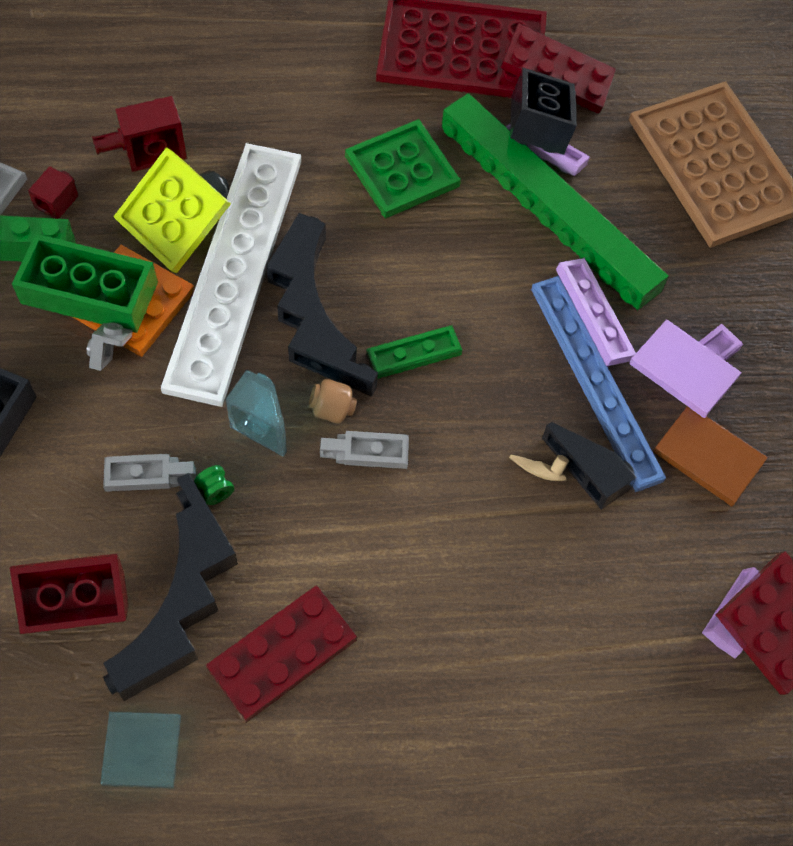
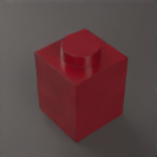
(53, 192)

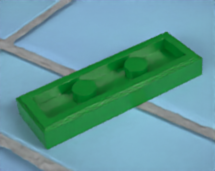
(414, 351)

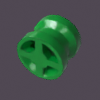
(214, 485)

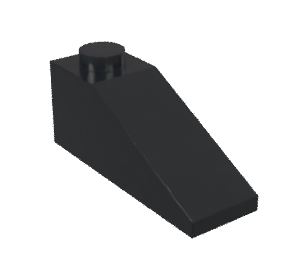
(593, 466)

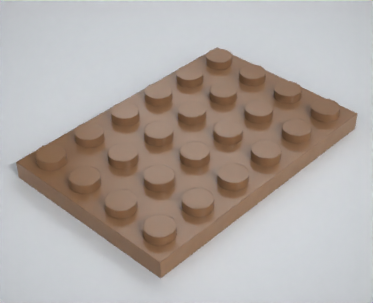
(717, 163)

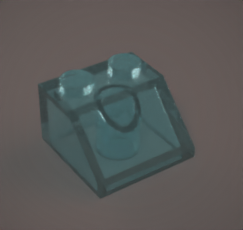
(256, 411)

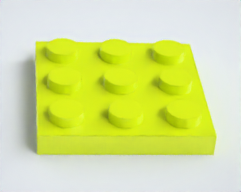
(171, 210)

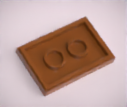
(710, 455)

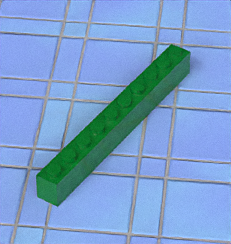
(554, 202)

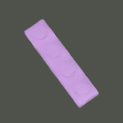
(595, 312)

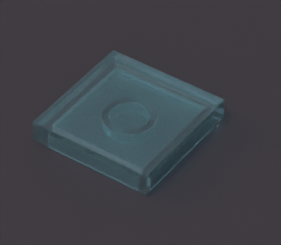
(141, 750)

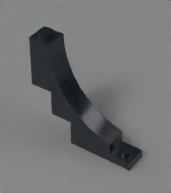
(317, 341)
(163, 643)

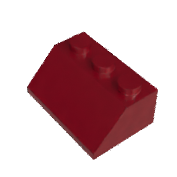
(69, 593)

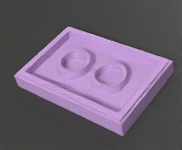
(685, 368)

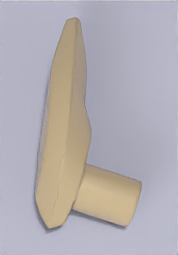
(542, 470)

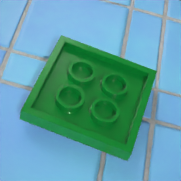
(402, 168)

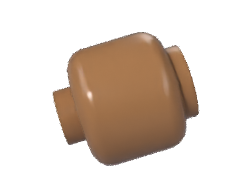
(332, 401)

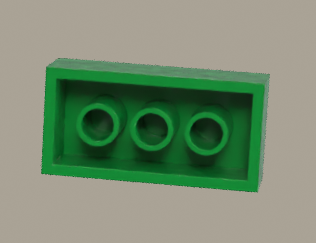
(85, 282)

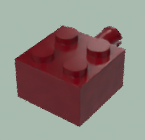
(145, 133)

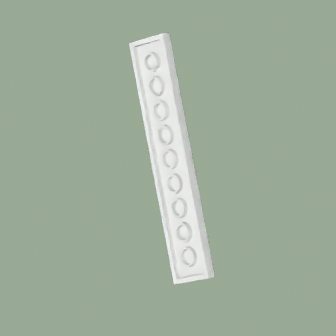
(231, 276)

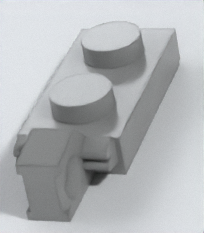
(367, 449)
(144, 472)

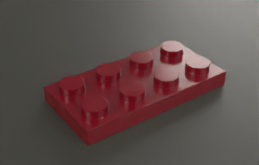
(547, 56)
(281, 653)

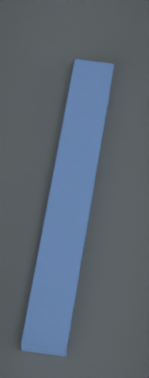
(597, 382)

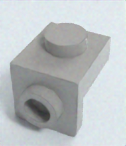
(102, 343)

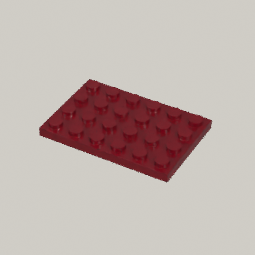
(451, 45)

